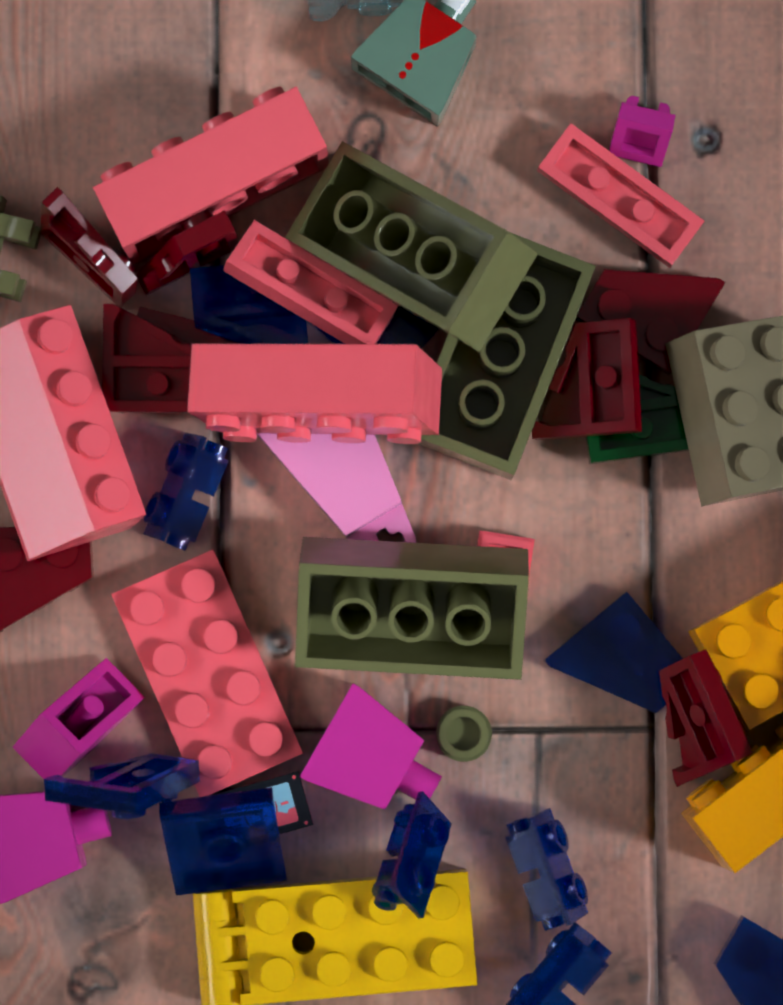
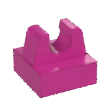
(642, 132)

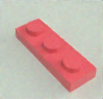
(620, 195)
(309, 287)

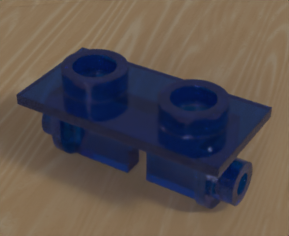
(173, 508)
(419, 843)
(543, 844)
(570, 958)

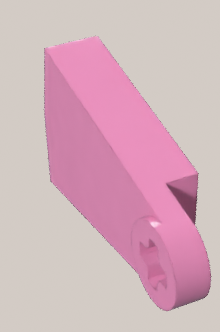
(347, 484)

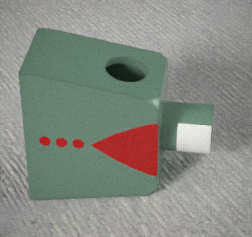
(419, 54)

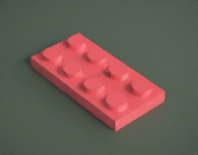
(207, 672)

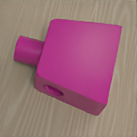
(369, 754)
(43, 840)

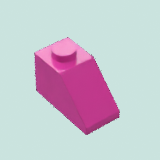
(78, 721)

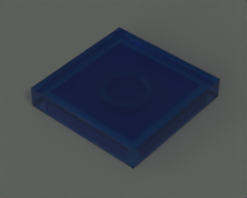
(223, 841)

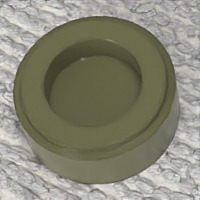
(463, 733)

